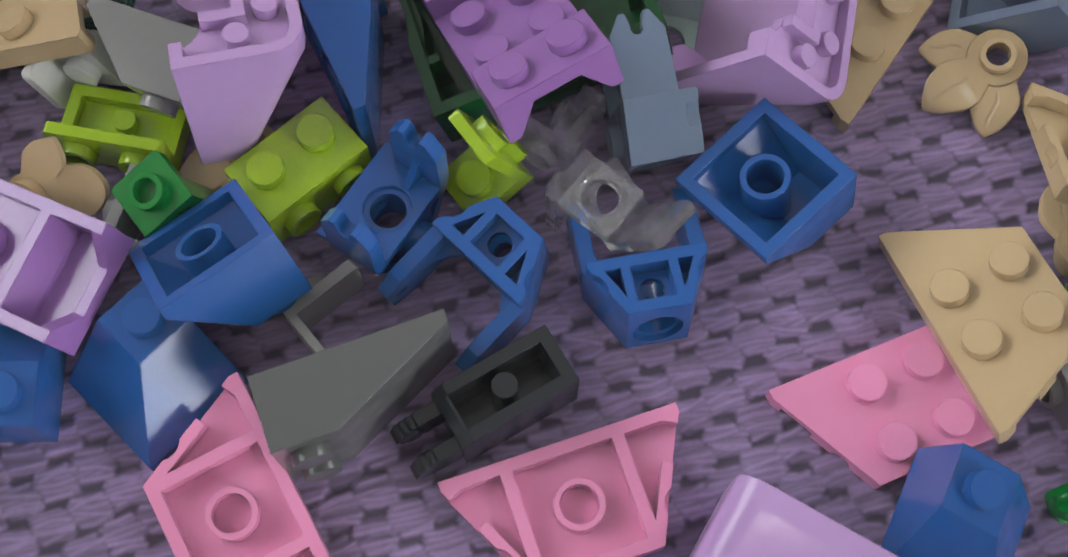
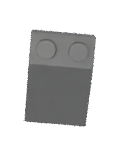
(344, 396)

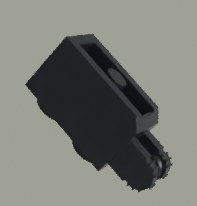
(492, 401)

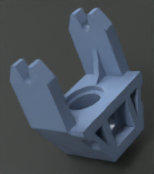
(647, 112)

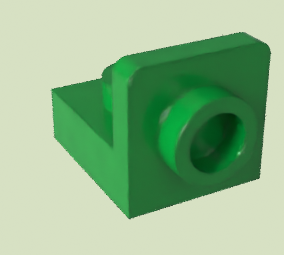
(157, 193)

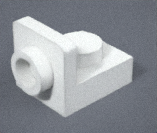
(56, 77)

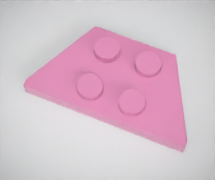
(884, 406)
(228, 492)
(579, 495)

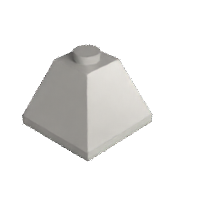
(140, 51)

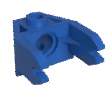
(402, 178)
(479, 238)
(617, 291)

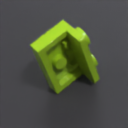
(115, 130)
(301, 169)

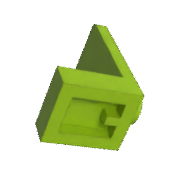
(488, 166)

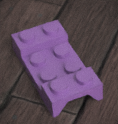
(522, 51)
(54, 267)

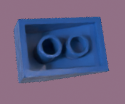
(351, 52)

